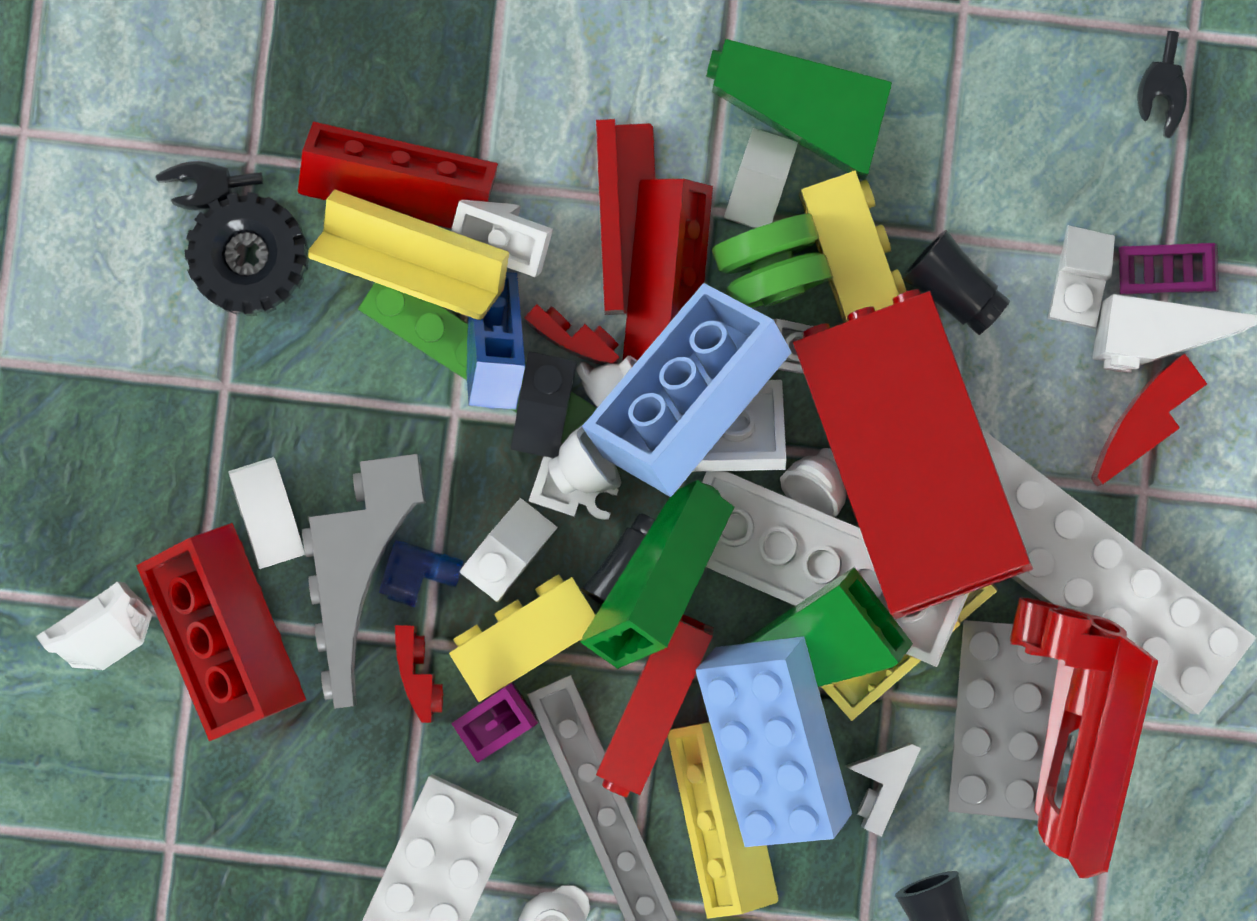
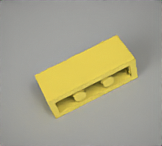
(852, 243)
(522, 637)

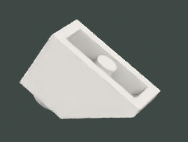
(508, 550)

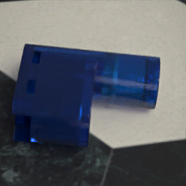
(410, 566)

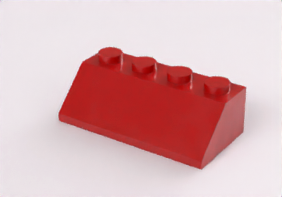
(220, 631)

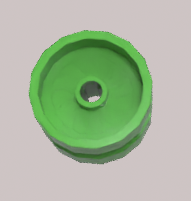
(770, 257)

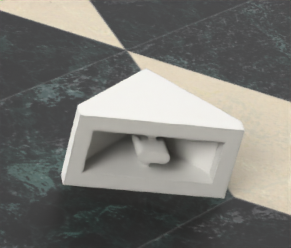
(760, 179)

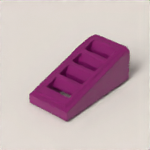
(1209, 262)

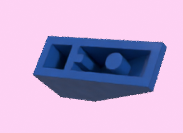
(497, 352)

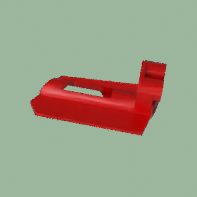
(1105, 694)

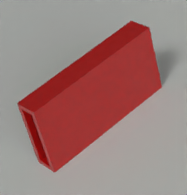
(911, 454)

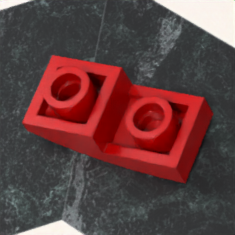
(586, 344)
(420, 688)

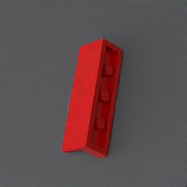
(623, 160)
(392, 173)
(665, 257)

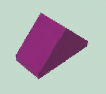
(495, 722)

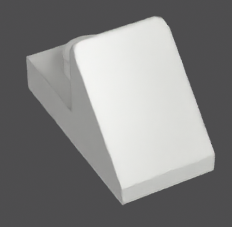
(503, 228)
(1082, 277)
(892, 771)

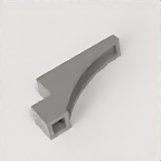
(346, 557)

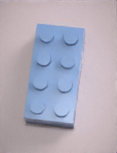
(687, 389)
(774, 742)

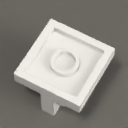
(754, 438)

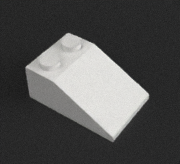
(1147, 330)

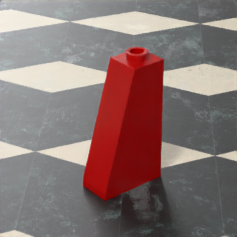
(653, 708)

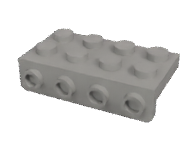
(1001, 725)

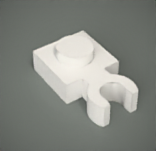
(548, 495)

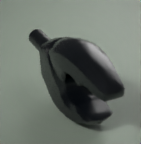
(1167, 81)
(212, 183)

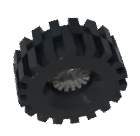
(214, 255)

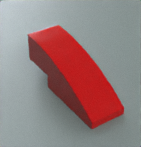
(1147, 418)

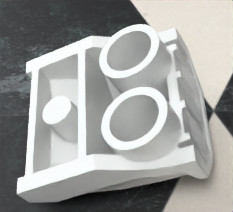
(100, 629)

